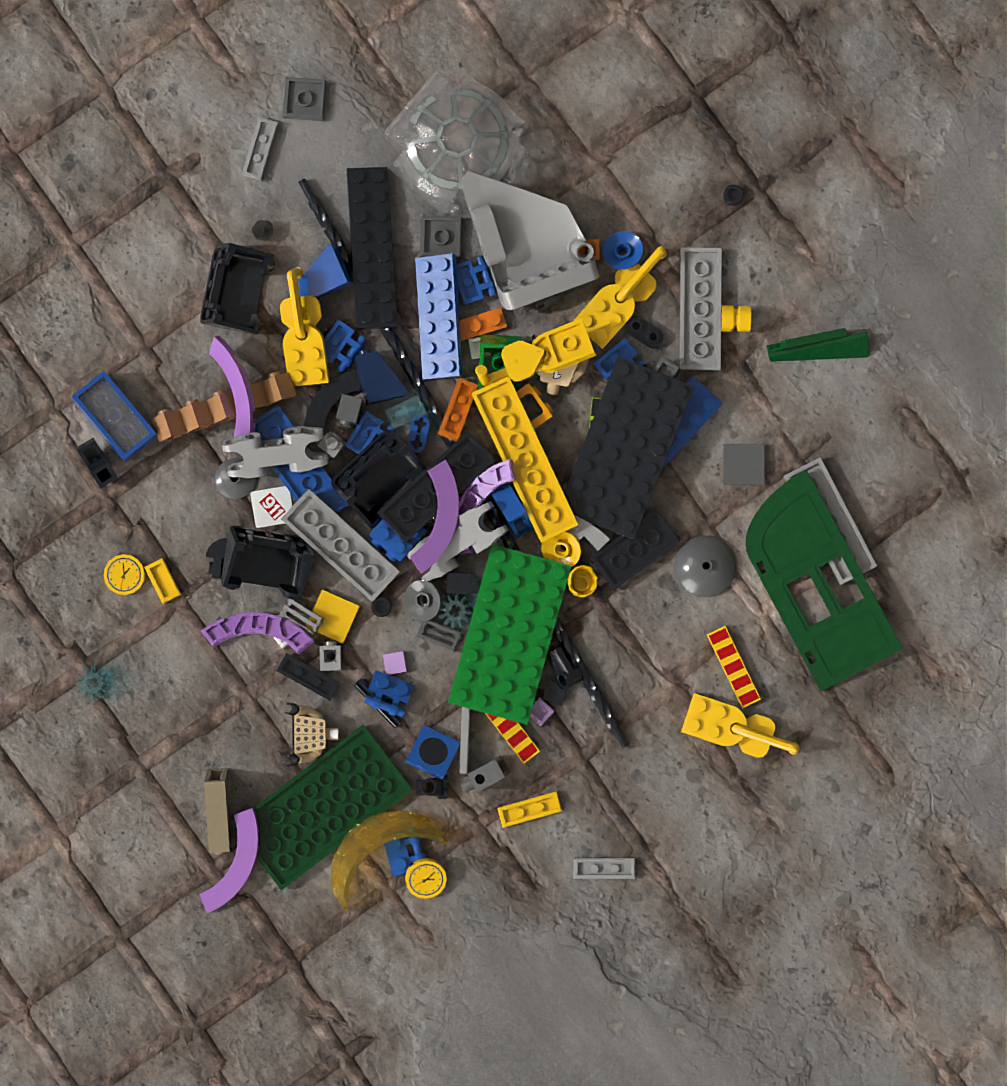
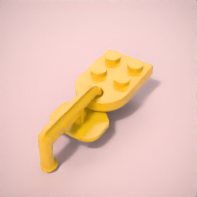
(606, 316)
(562, 346)
(303, 357)
(712, 722)

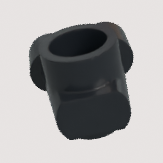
(436, 787)

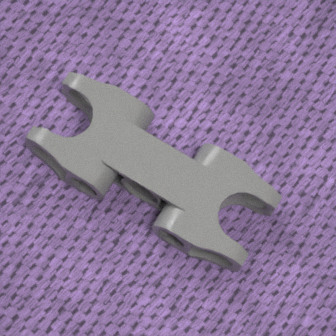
(286, 450)
(471, 533)

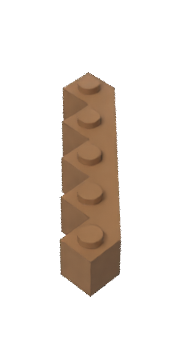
(220, 408)

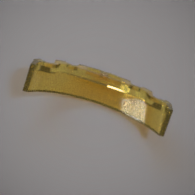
(370, 835)

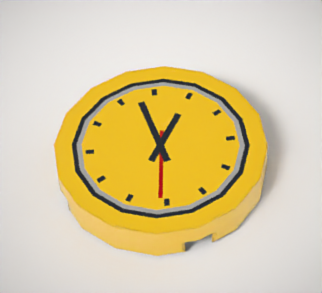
(124, 574)
(425, 878)

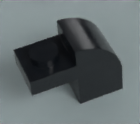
(97, 463)
(217, 551)

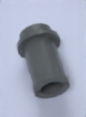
(546, 303)

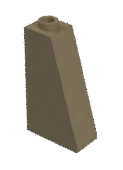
(218, 810)

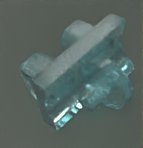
(405, 412)

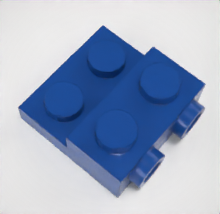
(396, 549)

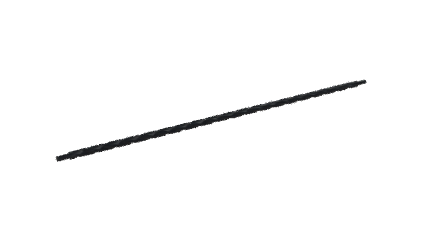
(435, 415)

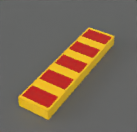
(733, 667)
(515, 737)

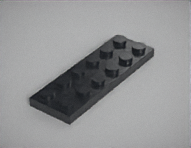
(418, 500)

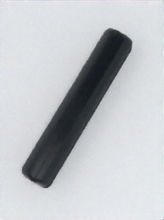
(363, 687)

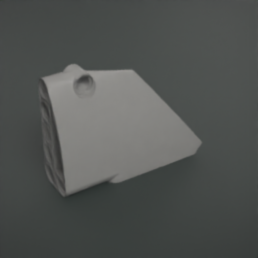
(526, 241)

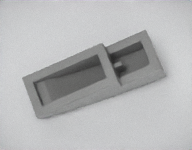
(590, 533)

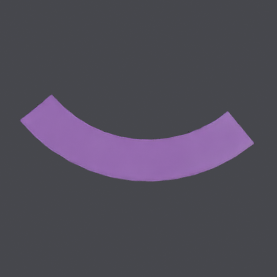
(239, 384)
(483, 486)
(445, 519)
(258, 624)
(242, 864)

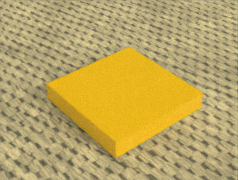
(337, 616)

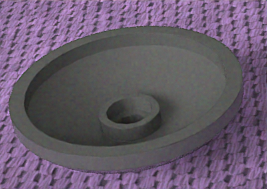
(691, 573)

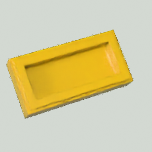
(162, 580)

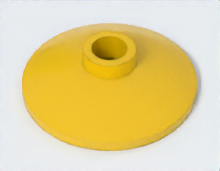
(552, 549)

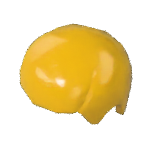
(582, 581)

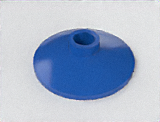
(621, 242)

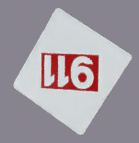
(270, 506)

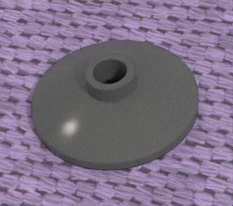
(231, 489)
(416, 602)

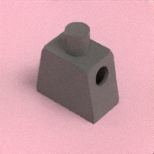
(492, 772)

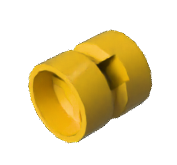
(735, 318)

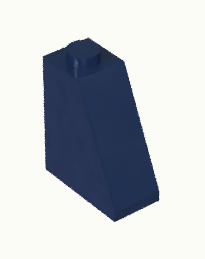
(377, 378)

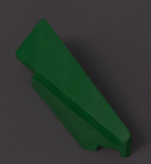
(821, 346)

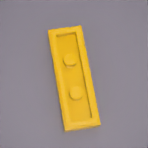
(529, 809)

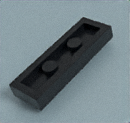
(308, 677)

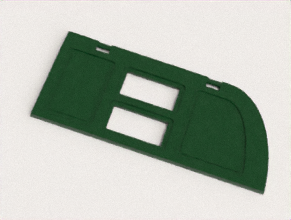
(794, 538)

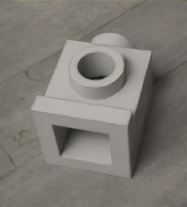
(332, 444)
(325, 663)

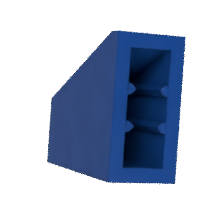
(325, 274)
(512, 510)

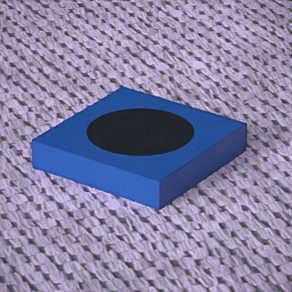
(432, 752)

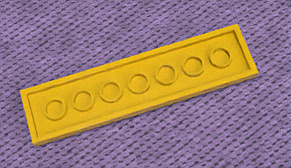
(518, 442)

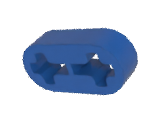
(423, 435)

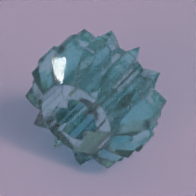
(448, 608)
(86, 686)

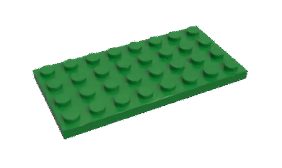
(509, 634)

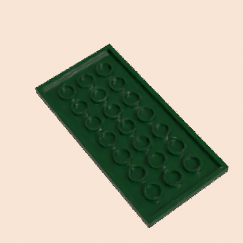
(323, 804)

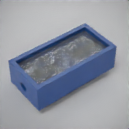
(114, 417)

